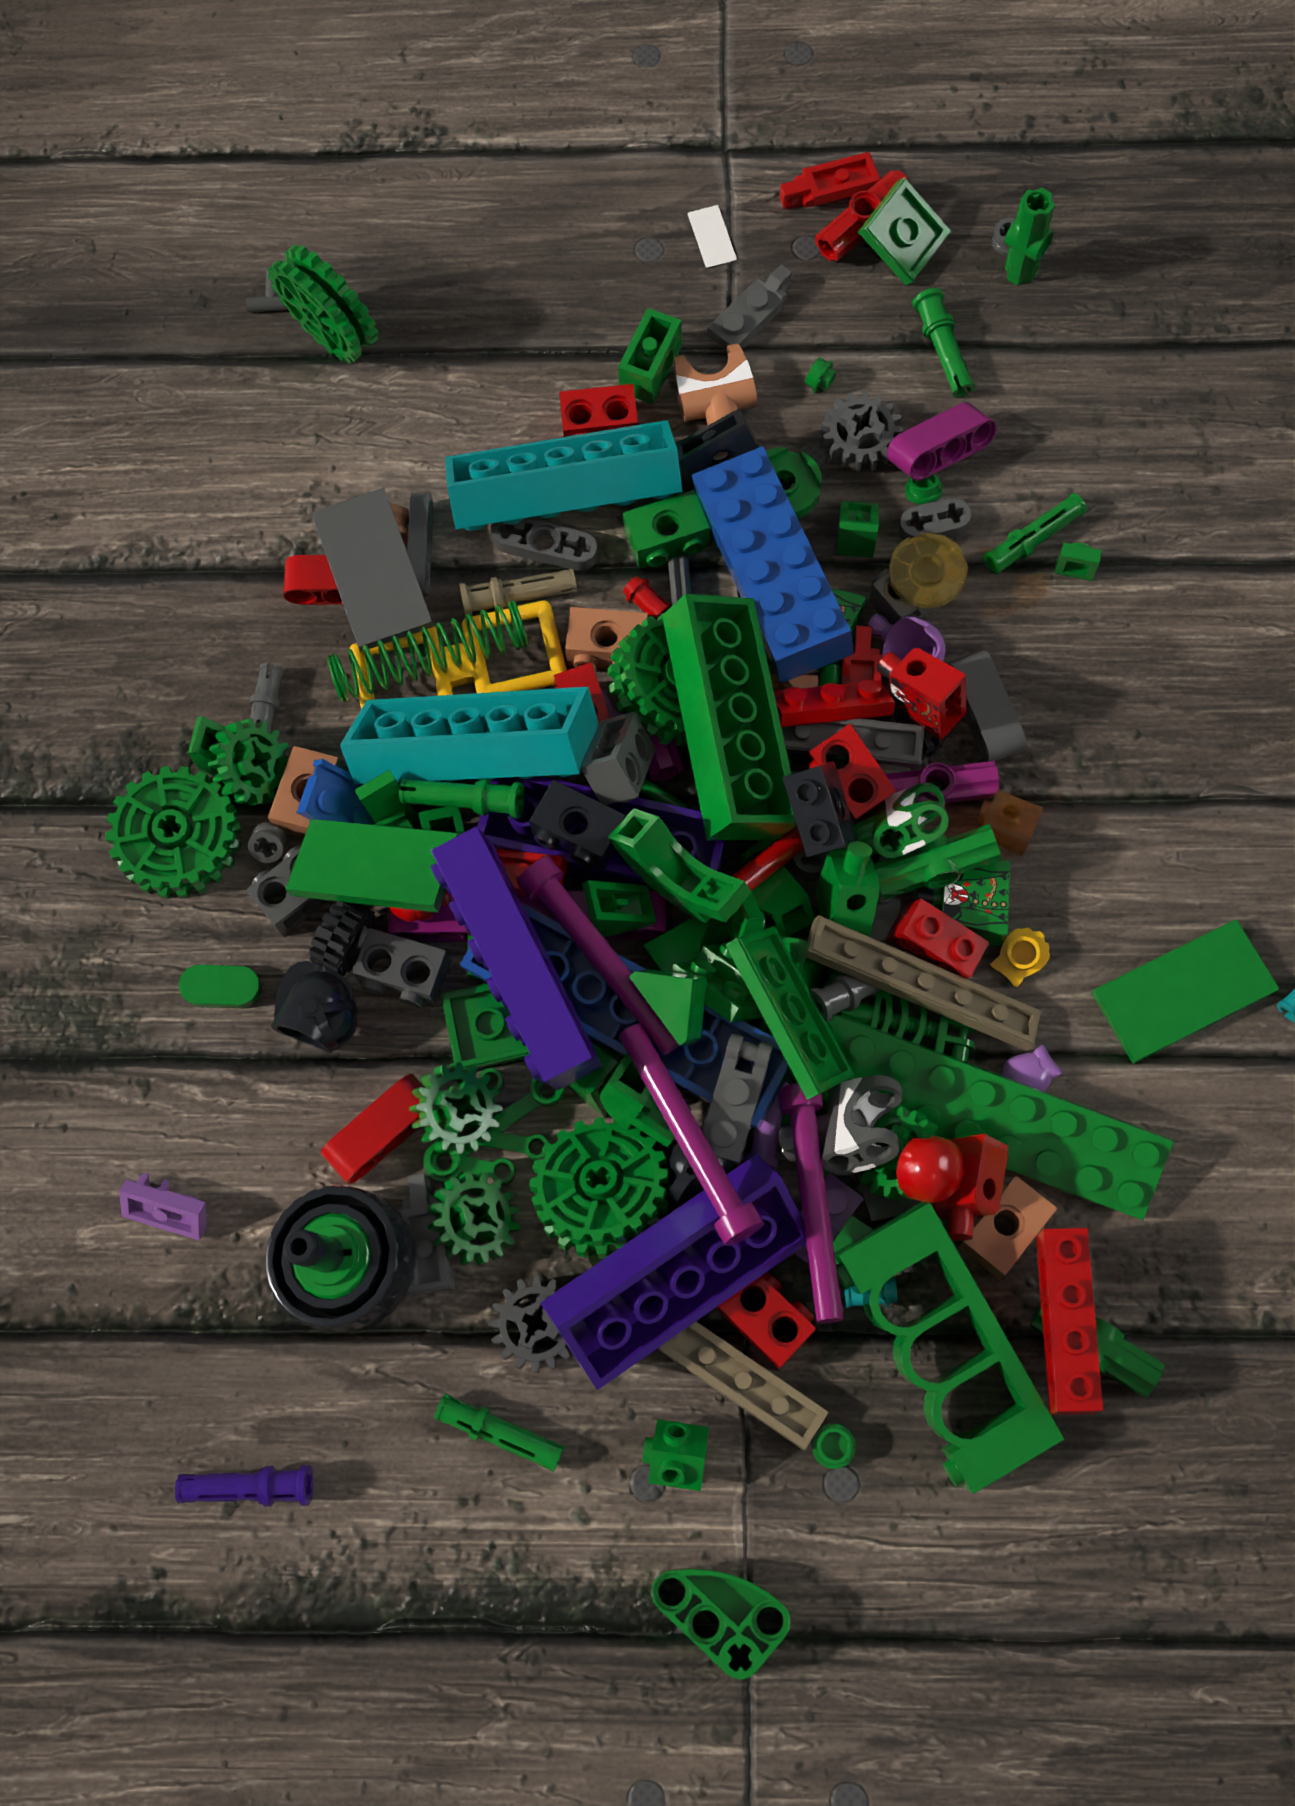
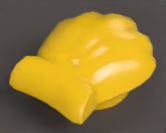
(1022, 955)

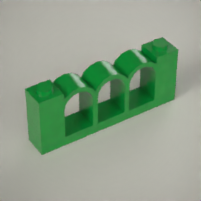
(1007, 1438)

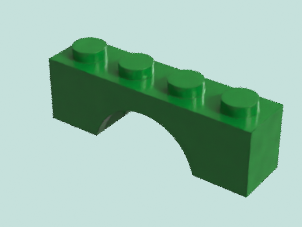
(778, 897)

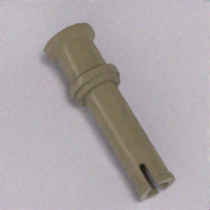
(528, 588)

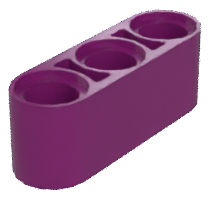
(941, 441)

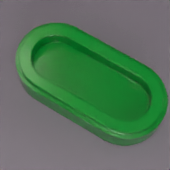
(220, 986)

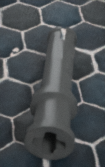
(842, 995)

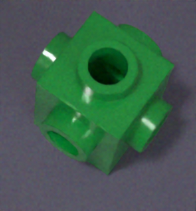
(676, 1454)

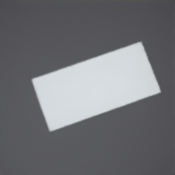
(712, 236)

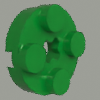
(805, 475)

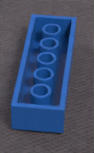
(773, 564)

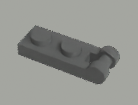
(736, 1098)

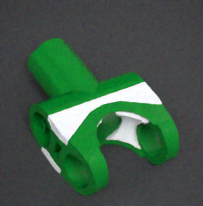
(898, 822)

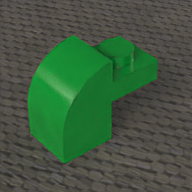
(630, 1103)

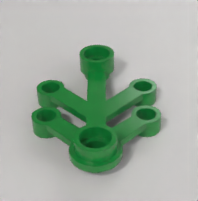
(499, 1140)

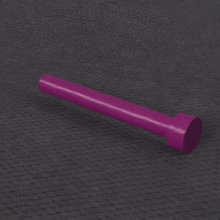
(542, 882)
(813, 1200)
(736, 1219)

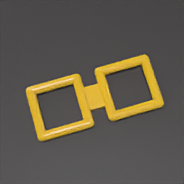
(478, 672)

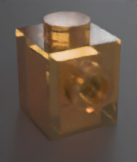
(1011, 820)

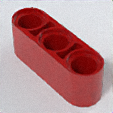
(310, 581)
(374, 1132)

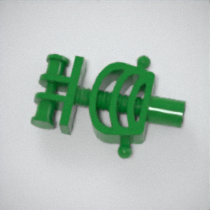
(920, 1026)

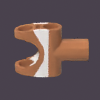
(718, 393)

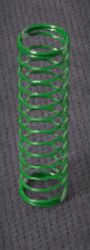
(339, 675)

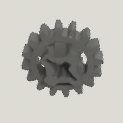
(861, 419)
(519, 1317)

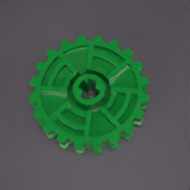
(323, 303)
(647, 681)
(161, 806)
(600, 1187)

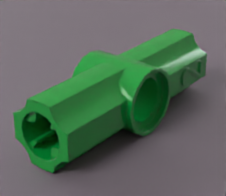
(1029, 236)
(937, 862)
(1120, 1358)

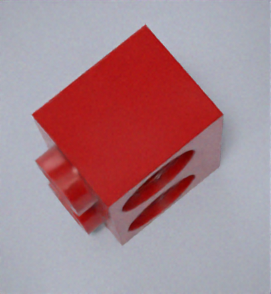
(598, 408)
(860, 768)
(937, 938)
(758, 1325)

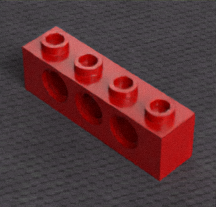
(1069, 1322)

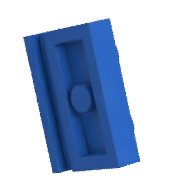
(332, 796)

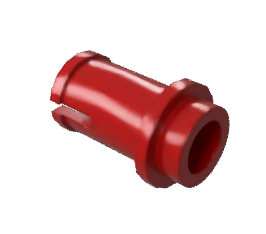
(641, 594)

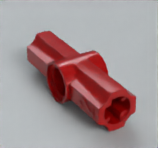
(842, 232)

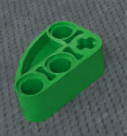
(736, 1606)

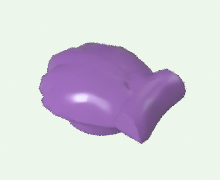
(1033, 1068)

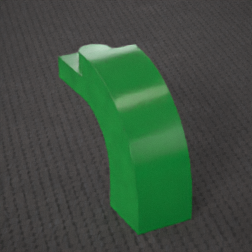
(673, 872)

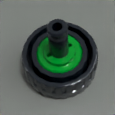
(340, 1259)

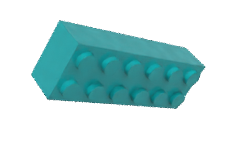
(562, 475)
(472, 735)

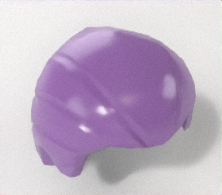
(907, 635)

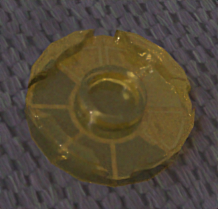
(928, 570)

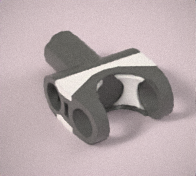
(847, 1126)

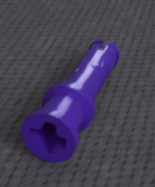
(262, 1486)

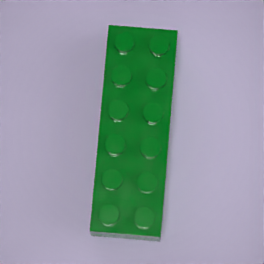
(729, 717)

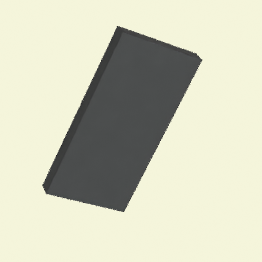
(372, 569)

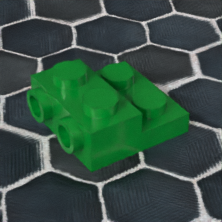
(725, 986)

